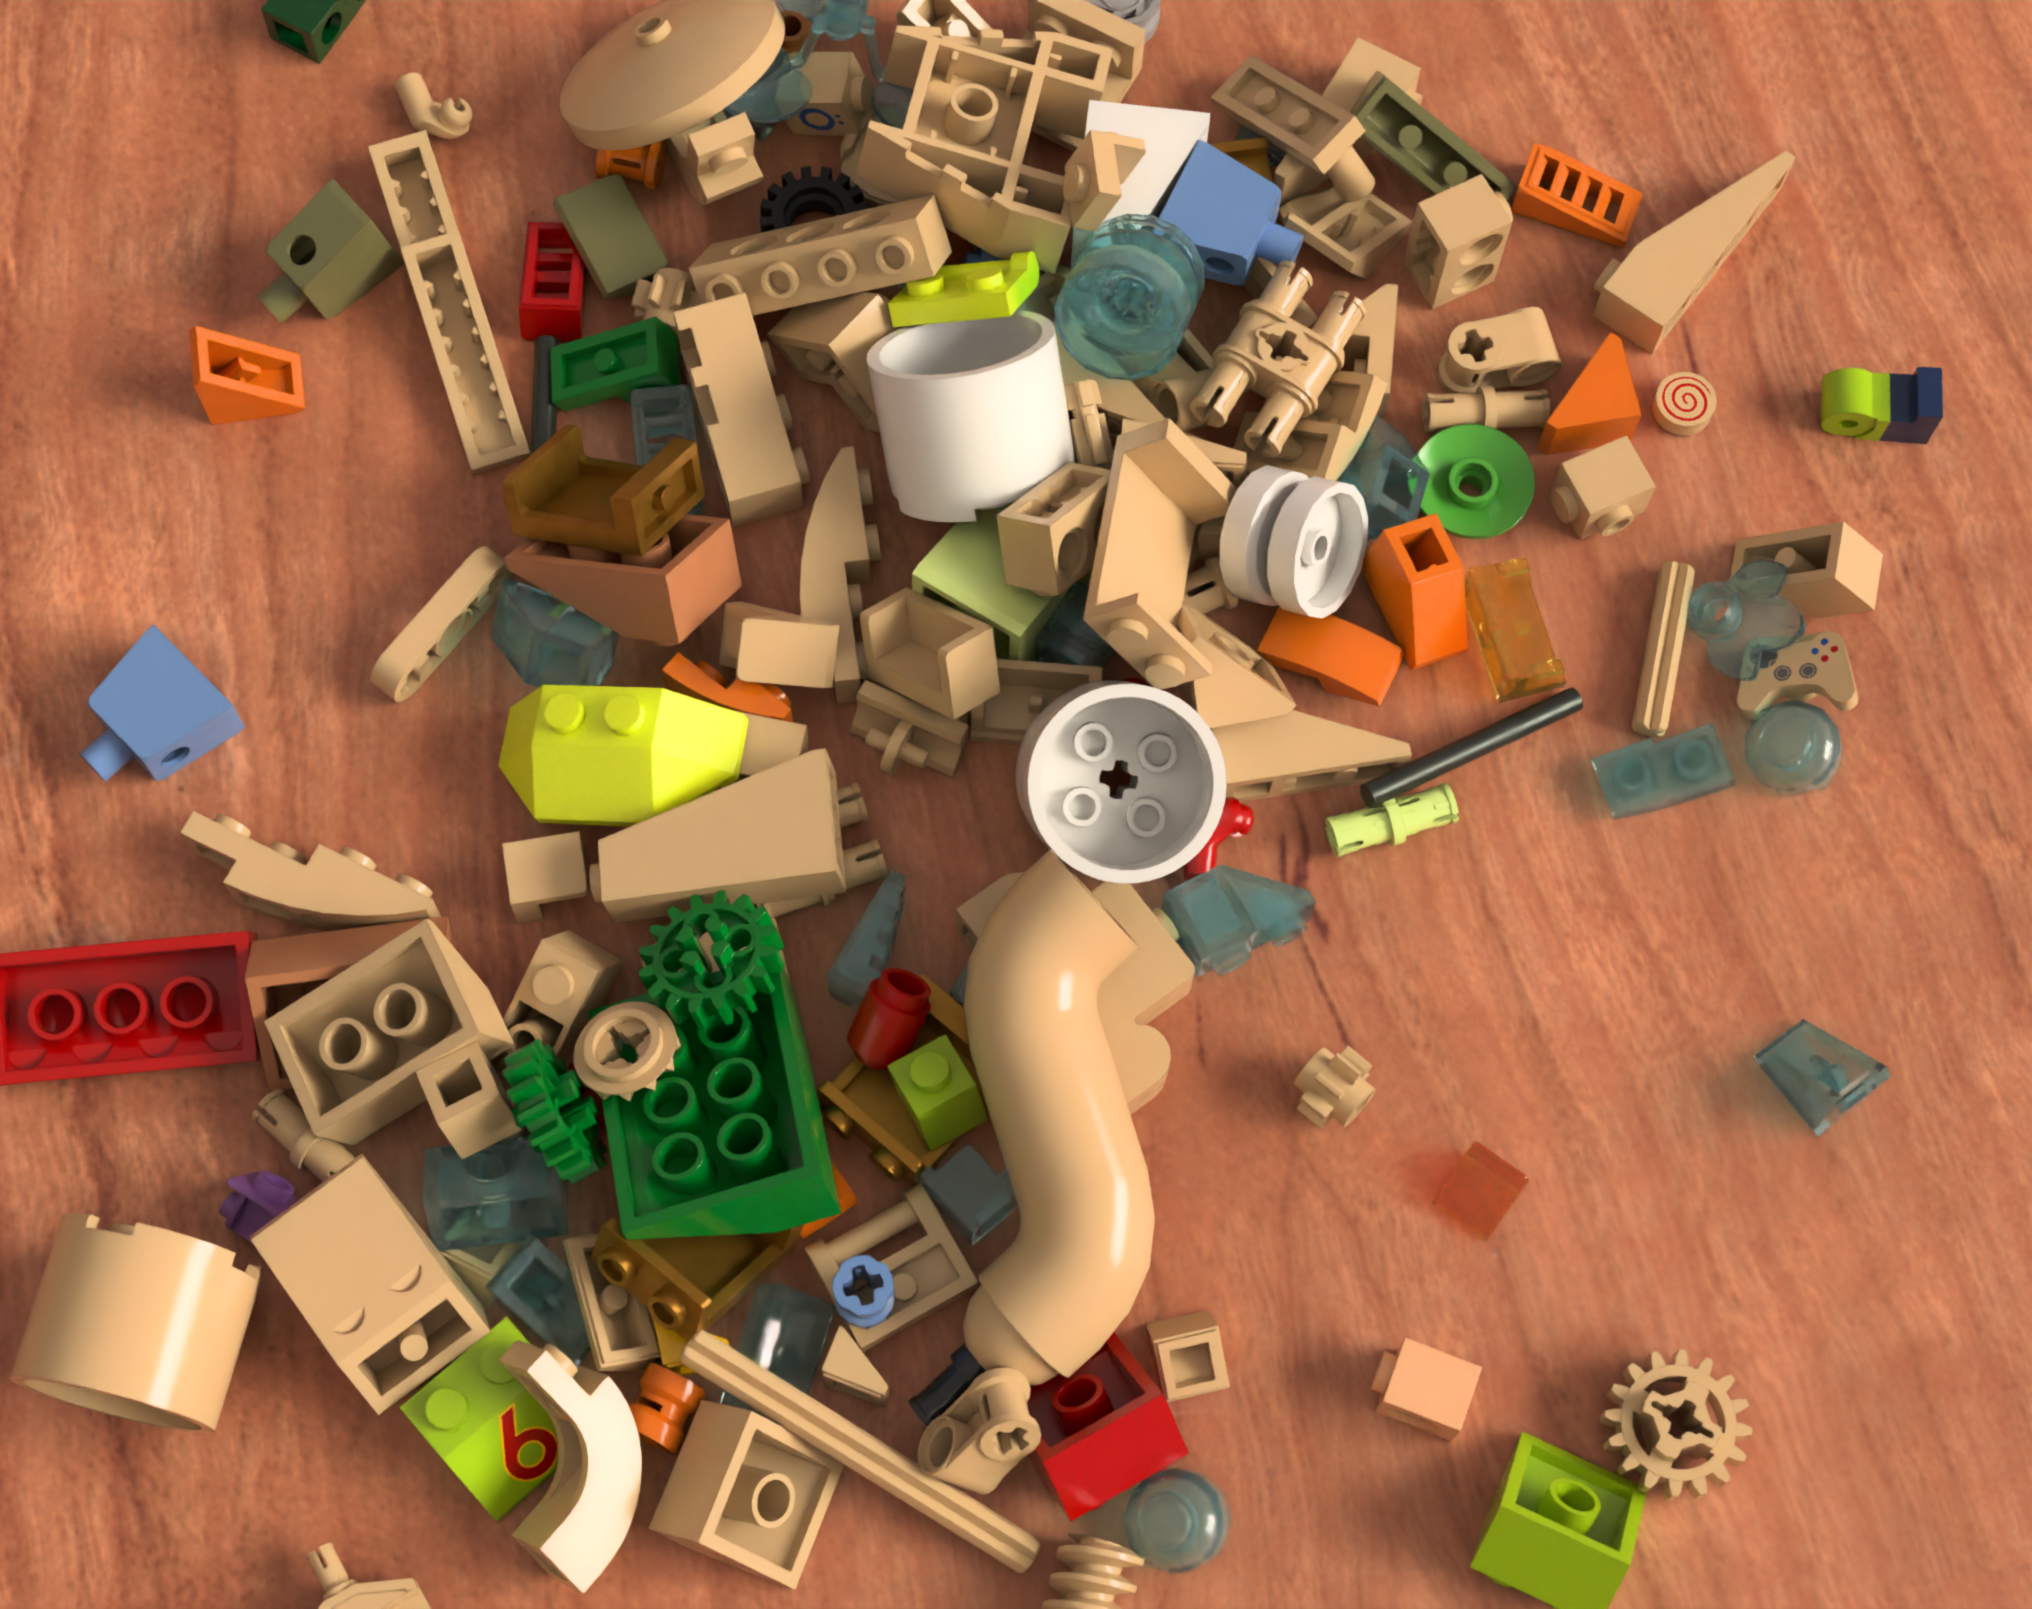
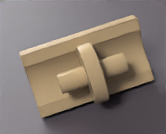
(908, 731)

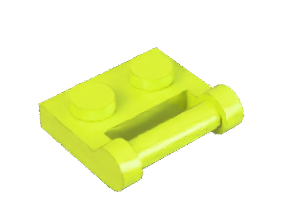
(967, 292)

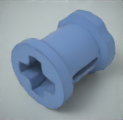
(877, 1277)

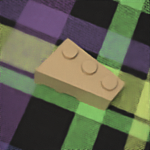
(740, 410)

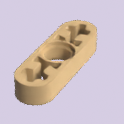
(440, 625)

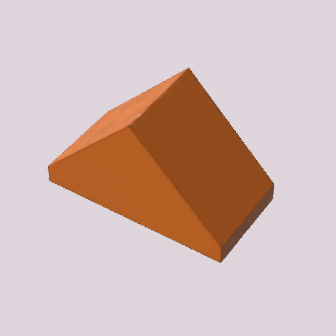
(244, 377)
(1597, 406)

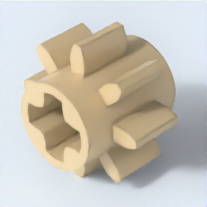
(667, 293)
(1334, 1086)

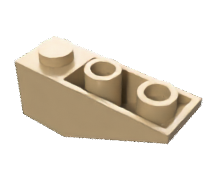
(555, 995)

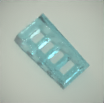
(662, 413)
(869, 945)

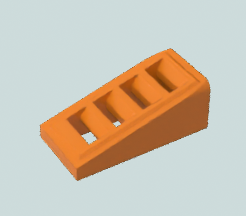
(1567, 172)

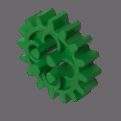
(679, 947)
(555, 1111)

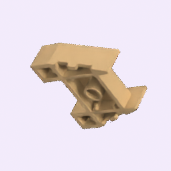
(973, 128)

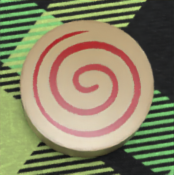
(1684, 403)

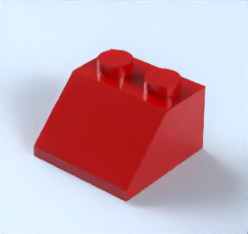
(1101, 1430)

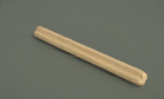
(860, 1451)

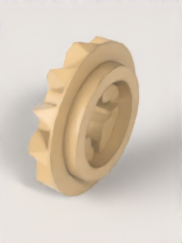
(640, 1026)

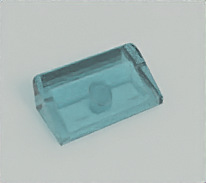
(784, 1336)

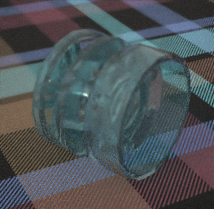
(1129, 297)

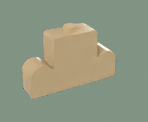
(1132, 994)

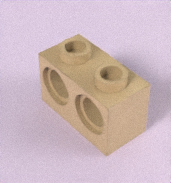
(1457, 240)
(1054, 530)

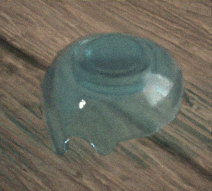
(1793, 747)
(1177, 1520)

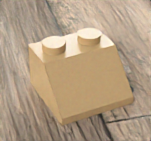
(747, 1493)

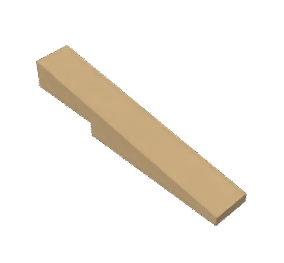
(449, 302)

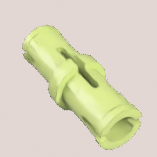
(1391, 820)

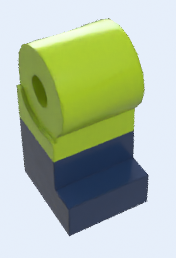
(1882, 404)

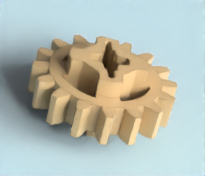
(1701, 1435)

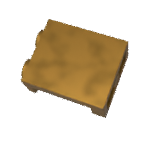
(601, 502)
(868, 1104)
(689, 1279)

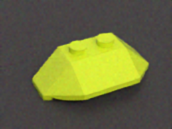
(617, 752)

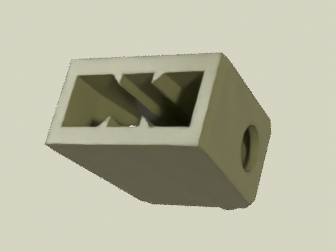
(327, 256)

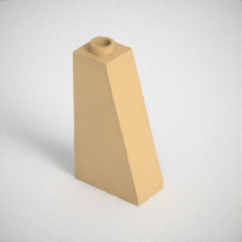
(756, 838)

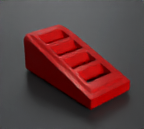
(547, 312)

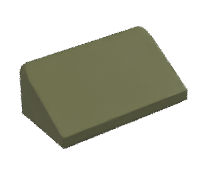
(611, 235)

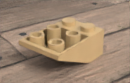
(371, 1284)

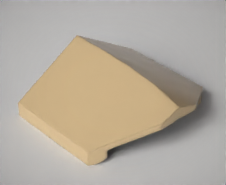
(1346, 232)

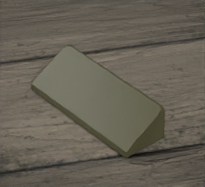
(1420, 141)

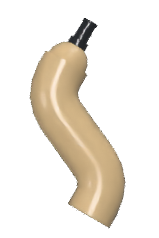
(1060, 1136)

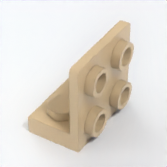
(1097, 26)

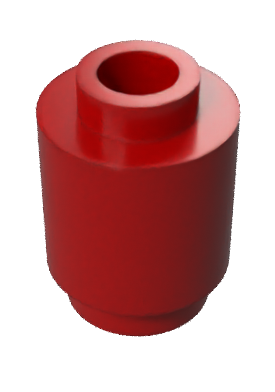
(889, 1018)

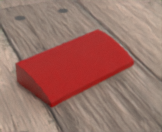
(126, 1008)

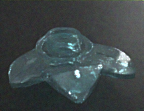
(1753, 621)

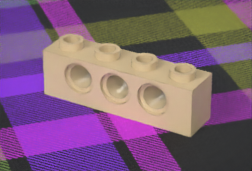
(826, 257)

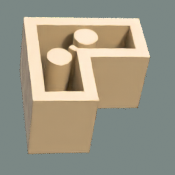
(831, 344)

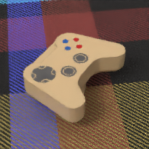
(1800, 672)

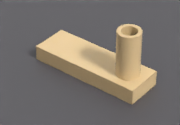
(1297, 123)

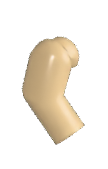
(438, 119)

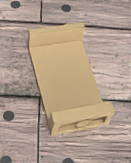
(1144, 546)

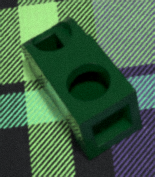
(309, 25)

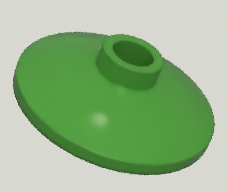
(1489, 462)

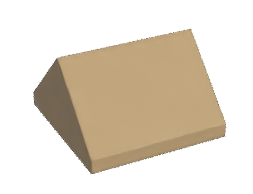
(1241, 680)

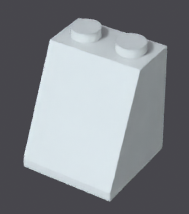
(1168, 141)

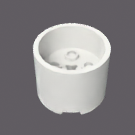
(969, 413)
(1146, 825)

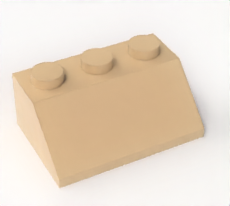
(372, 1026)

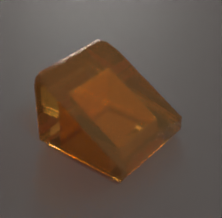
(1480, 1190)

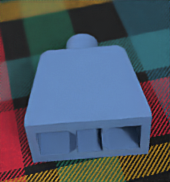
(1229, 215)
(157, 712)

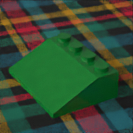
(727, 1134)

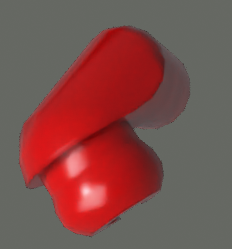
(1235, 821)

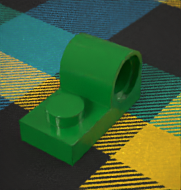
(614, 364)

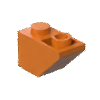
(1419, 589)

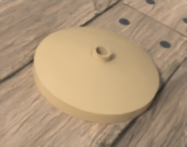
(669, 70)

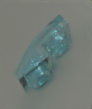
(1663, 773)

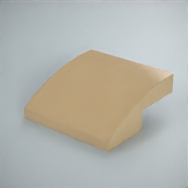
(1330, 436)

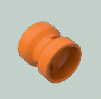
(664, 1407)

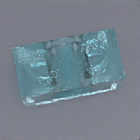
(492, 1196)

